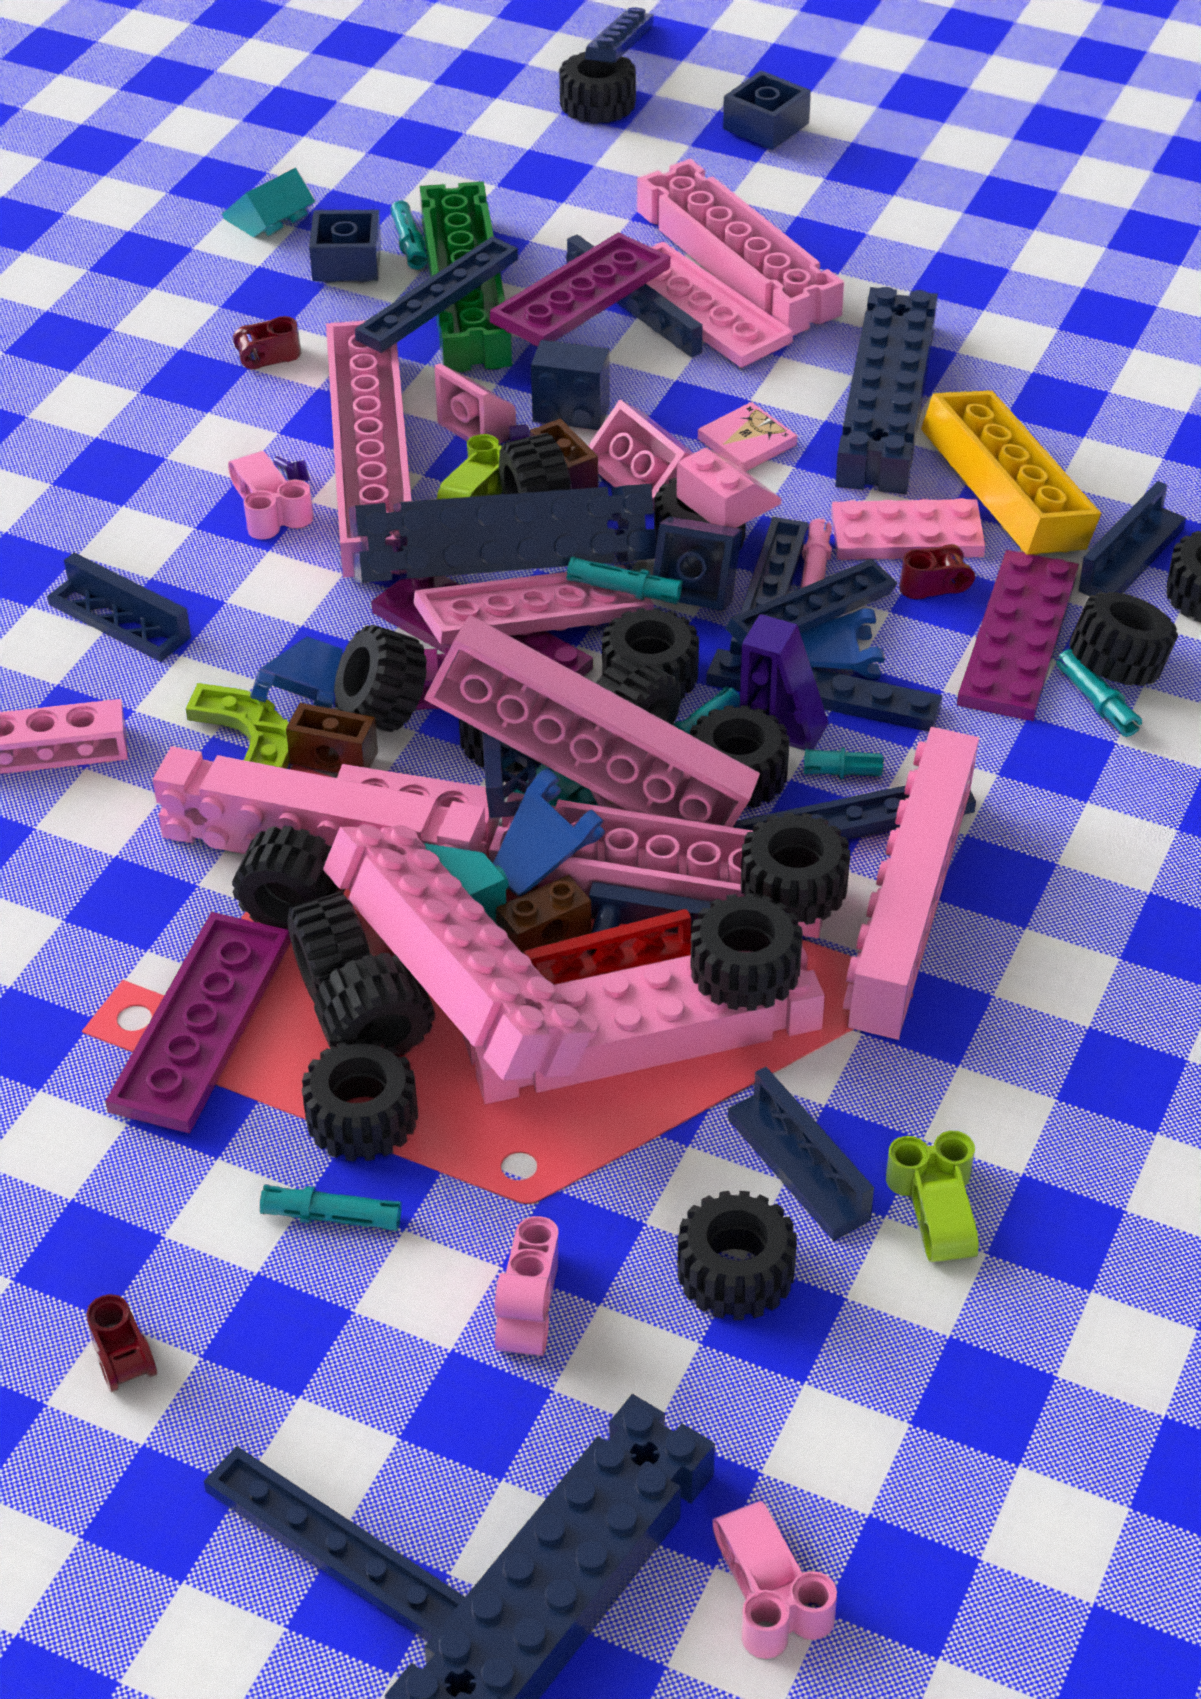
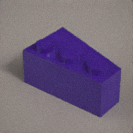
(781, 681)

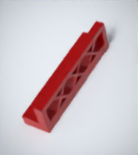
(611, 958)

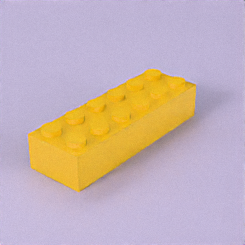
(1010, 472)

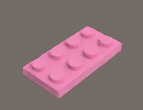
(894, 527)

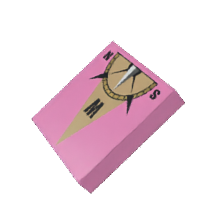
(747, 436)

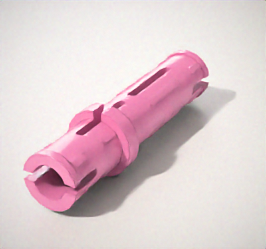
(816, 552)

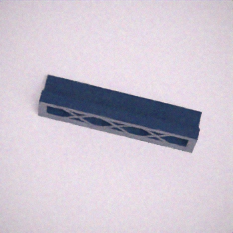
(1131, 544)
(129, 604)
(496, 776)
(803, 1157)

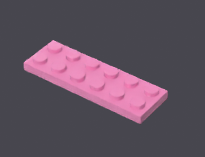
(728, 319)
(523, 605)

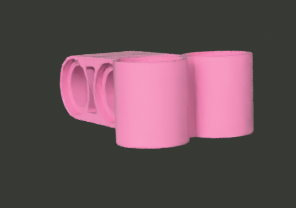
(269, 497)
(527, 1288)
(772, 1582)

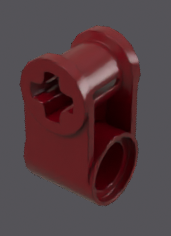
(271, 342)
(930, 572)
(120, 1348)

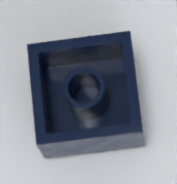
(766, 109)
(345, 245)
(570, 384)
(700, 557)

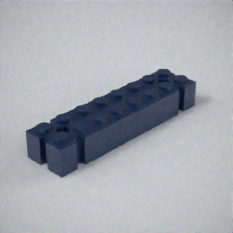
(887, 391)
(502, 532)
(566, 1563)

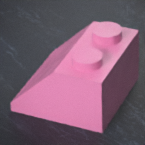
(469, 407)
(721, 490)

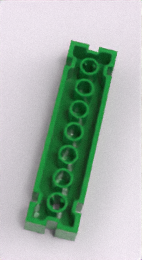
(453, 226)

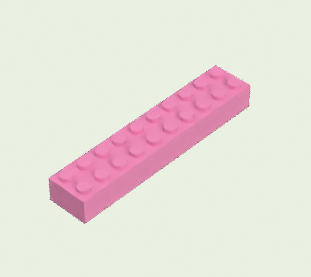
(366, 431)

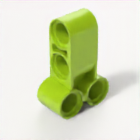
(478, 473)
(937, 1191)

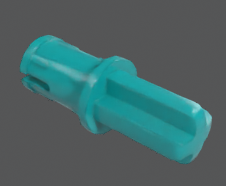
(843, 763)

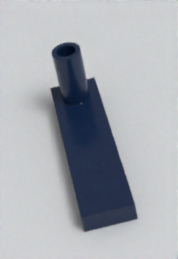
(624, 905)

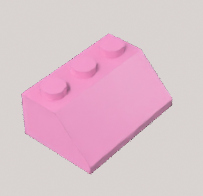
(636, 449)

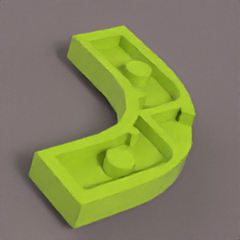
(250, 716)

